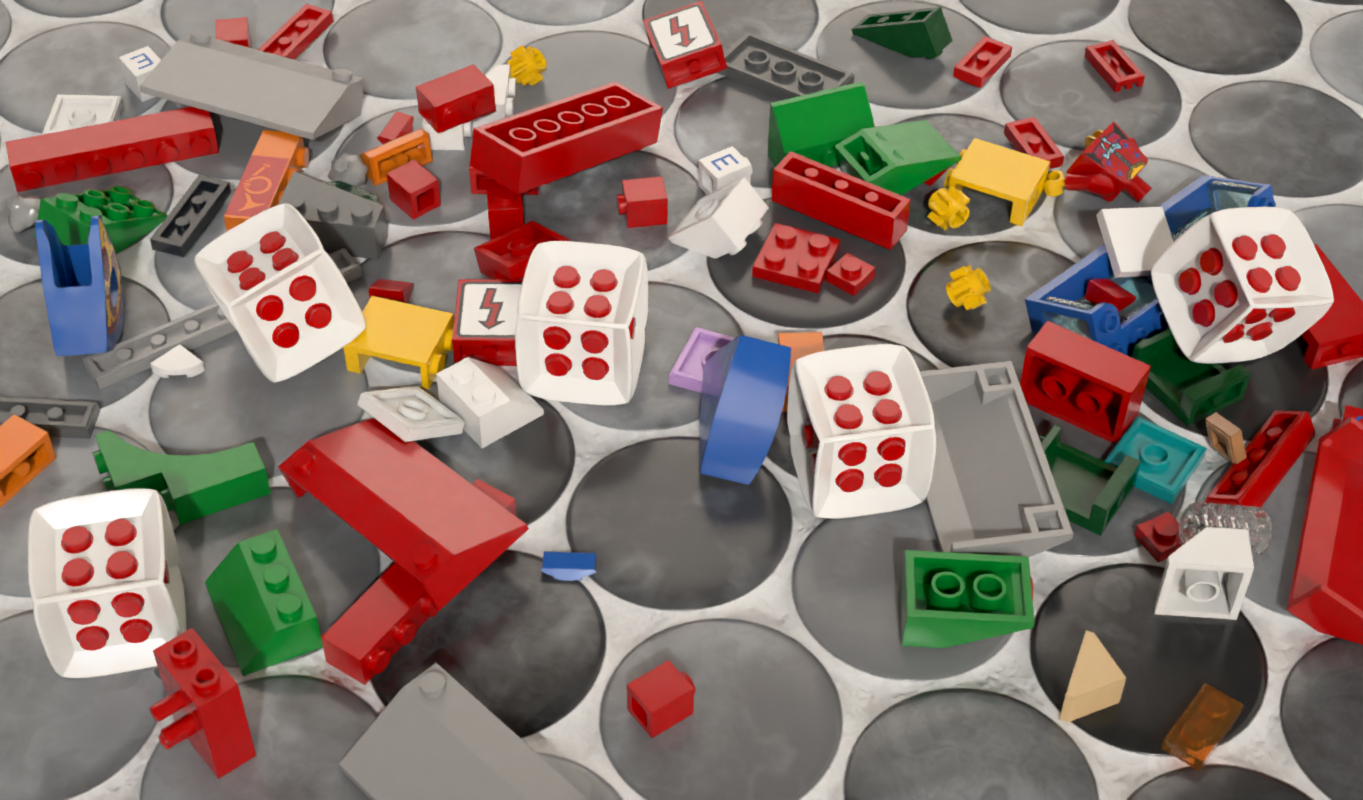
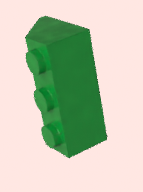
(818, 122)
(263, 604)

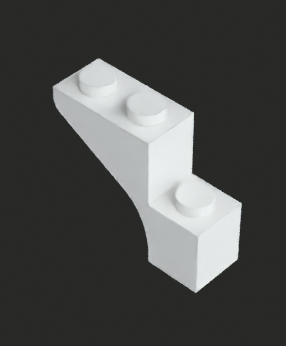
(455, 138)

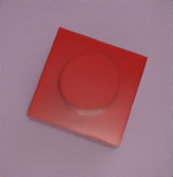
(850, 274)
(1159, 536)

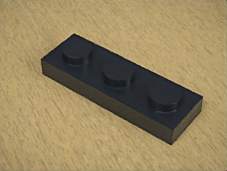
(190, 216)

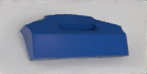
(569, 565)

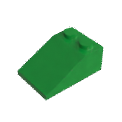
(963, 597)

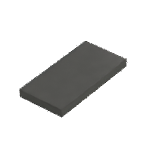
(780, 69)

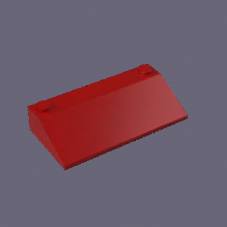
(405, 505)
(1329, 558)

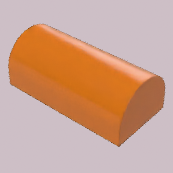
(397, 153)

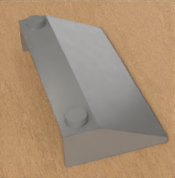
(256, 86)
(989, 467)
(448, 746)

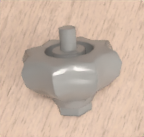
(348, 169)
(22, 211)

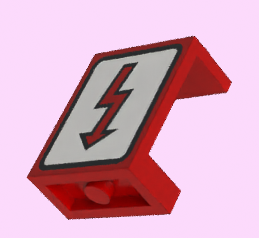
(685, 44)
(486, 320)

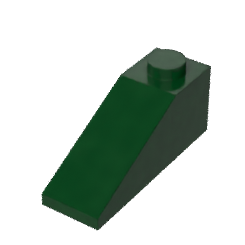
(907, 32)

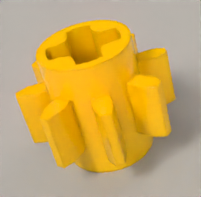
(527, 65)
(948, 208)
(968, 287)

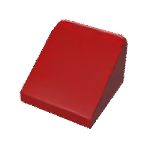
(392, 290)
(1108, 292)

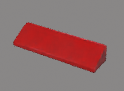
(1267, 460)

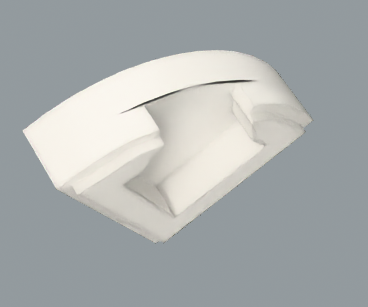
(177, 362)

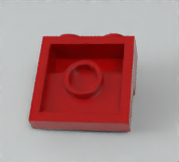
(509, 253)

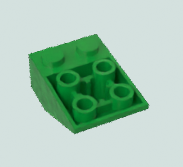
(896, 155)
(122, 213)

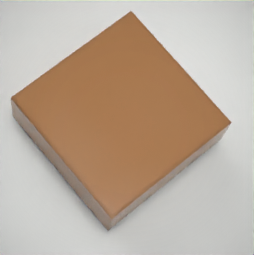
(1225, 438)

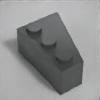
(338, 216)

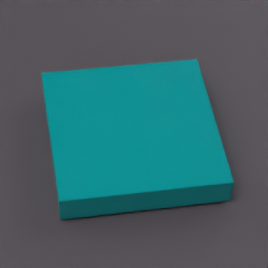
(1164, 457)

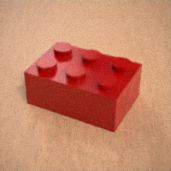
(1083, 382)

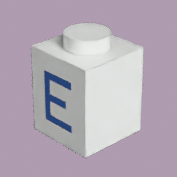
(136, 68)
(722, 169)

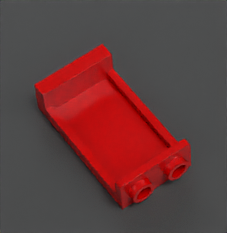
(1340, 331)

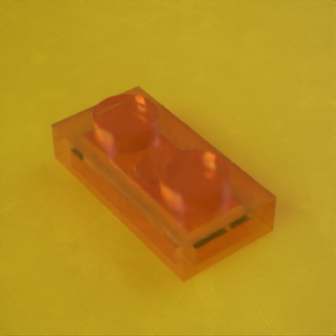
(1202, 727)

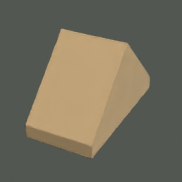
(1094, 681)

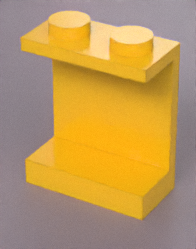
(1001, 174)
(402, 335)

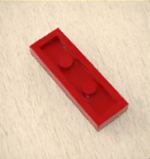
(298, 32)

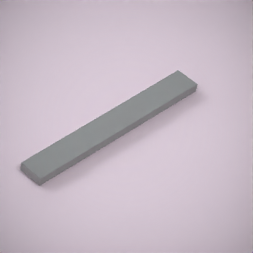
(189, 331)

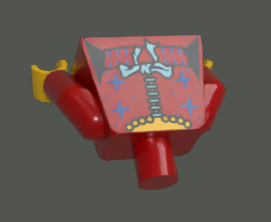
(1104, 168)

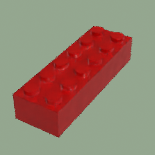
(565, 137)

